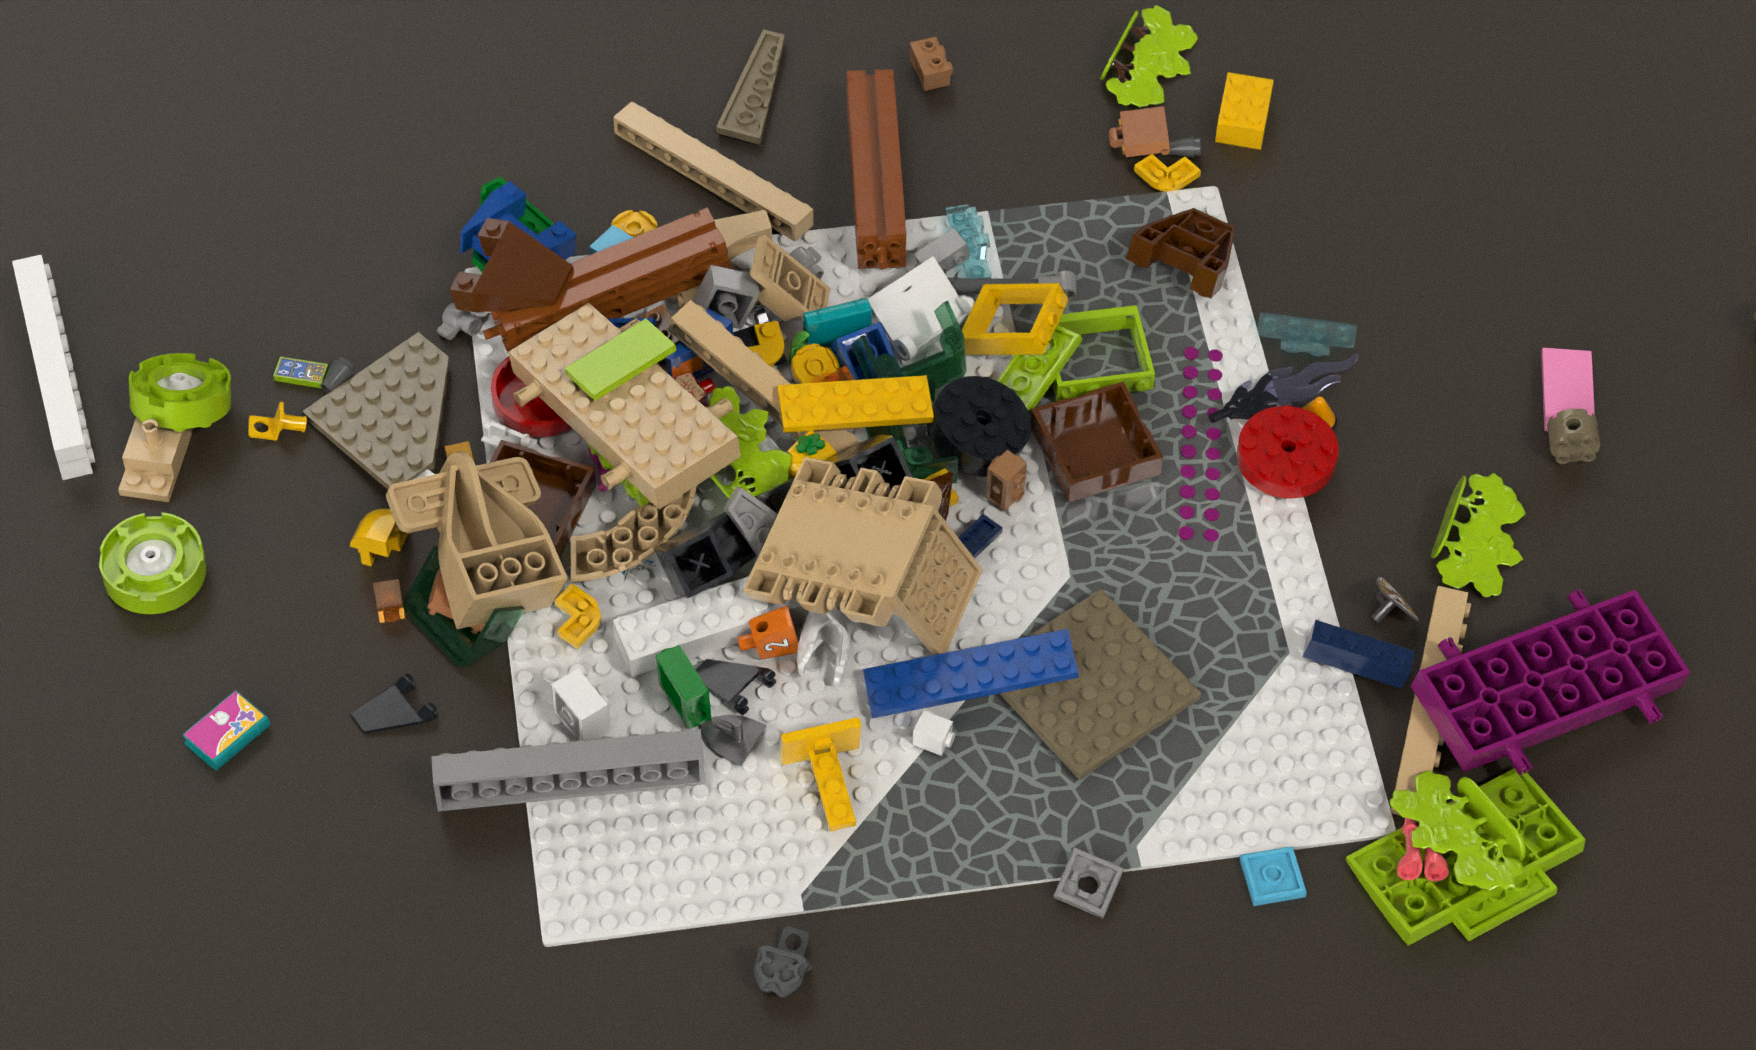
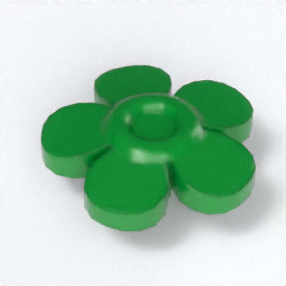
(810, 444)

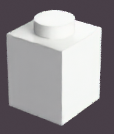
(933, 733)

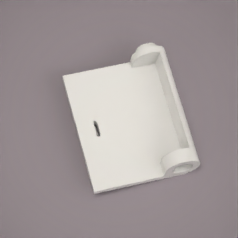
(910, 315)

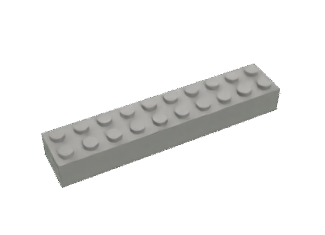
(568, 770)

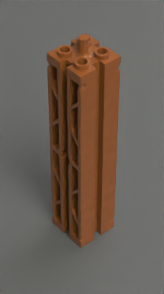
(876, 170)
(626, 277)

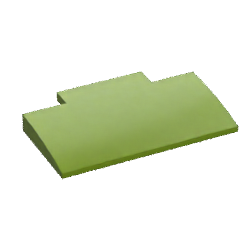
(1425, 906)

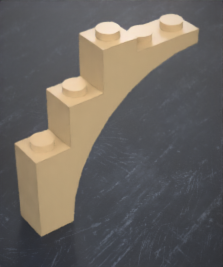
(740, 236)

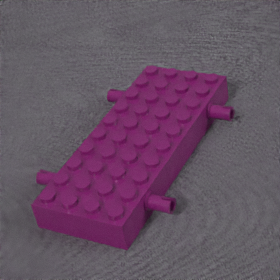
(1549, 680)

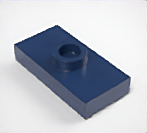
(980, 535)

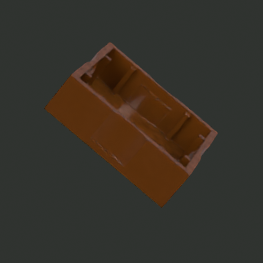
(1096, 442)
(563, 488)

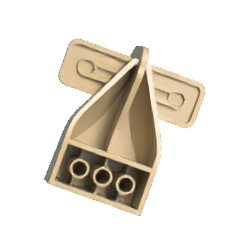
(489, 541)

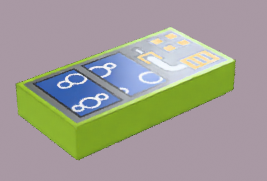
(300, 372)

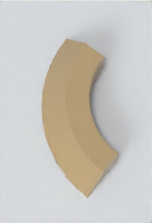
(630, 541)

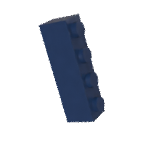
(1358, 654)

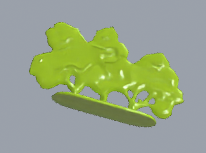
(766, 467)
(1481, 539)
(1447, 828)

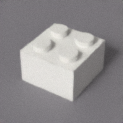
(581, 706)

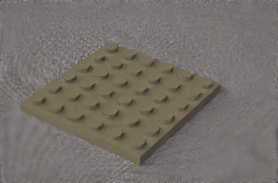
(1120, 692)

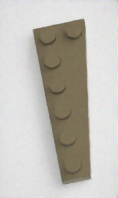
(750, 101)

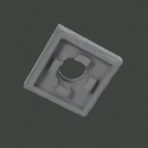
(1081, 865)

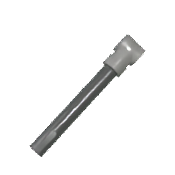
(974, 285)

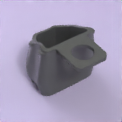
(782, 968)

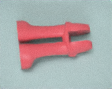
(1410, 864)

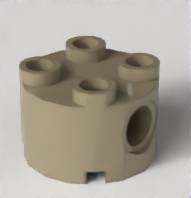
(1573, 436)

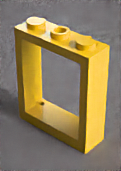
(1033, 343)

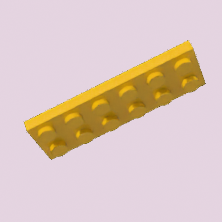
(855, 403)

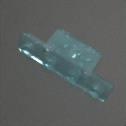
(970, 228)
(1306, 334)

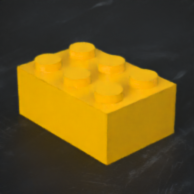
(1244, 110)

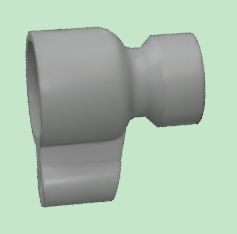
(808, 258)
(456, 321)

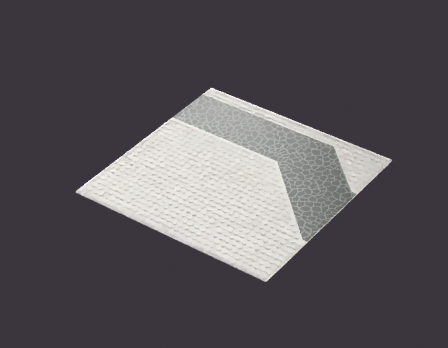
(1249, 768)

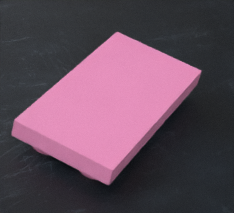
(1566, 381)

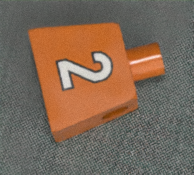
(771, 634)

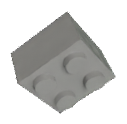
(728, 294)

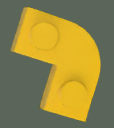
(1164, 177)
(769, 342)
(584, 615)

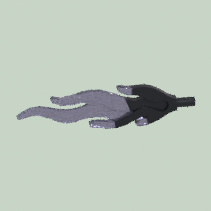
(1285, 390)

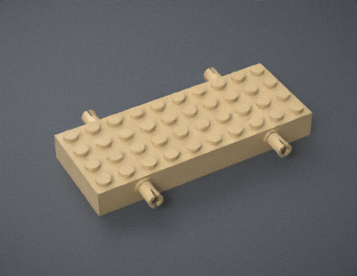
(643, 428)

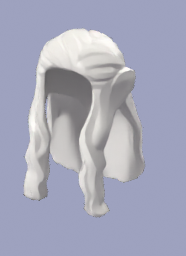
(826, 629)

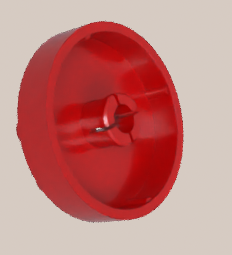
(533, 418)
(1265, 454)

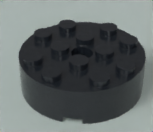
(978, 422)

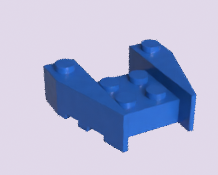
(509, 204)

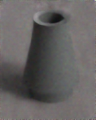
(1186, 147)
(337, 374)

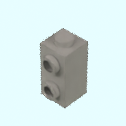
(947, 250)

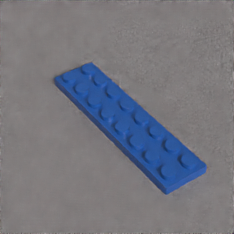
(970, 673)

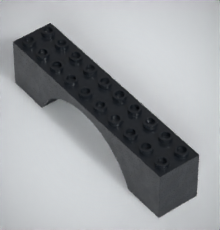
(719, 549)

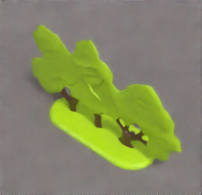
(1153, 56)

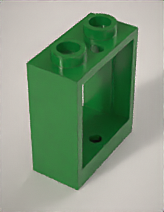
(683, 687)

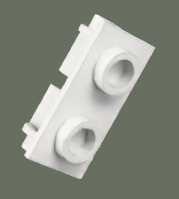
(498, 432)

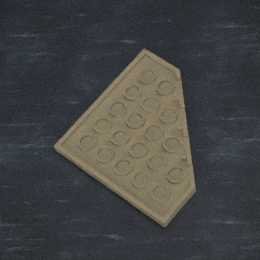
(389, 412)

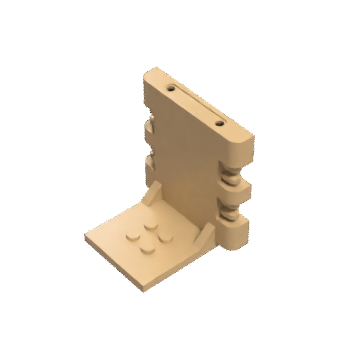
(868, 552)

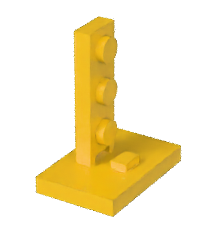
(821, 747)

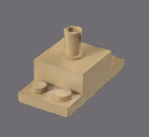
(785, 283)
(152, 460)

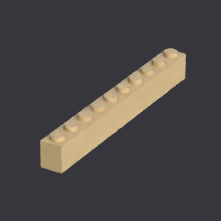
(712, 170)
(741, 366)
(1422, 736)

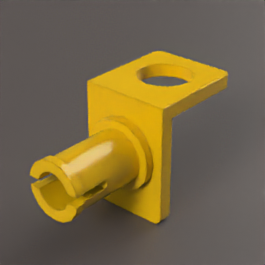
(276, 424)

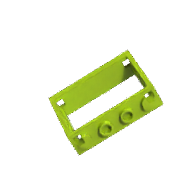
(1103, 321)

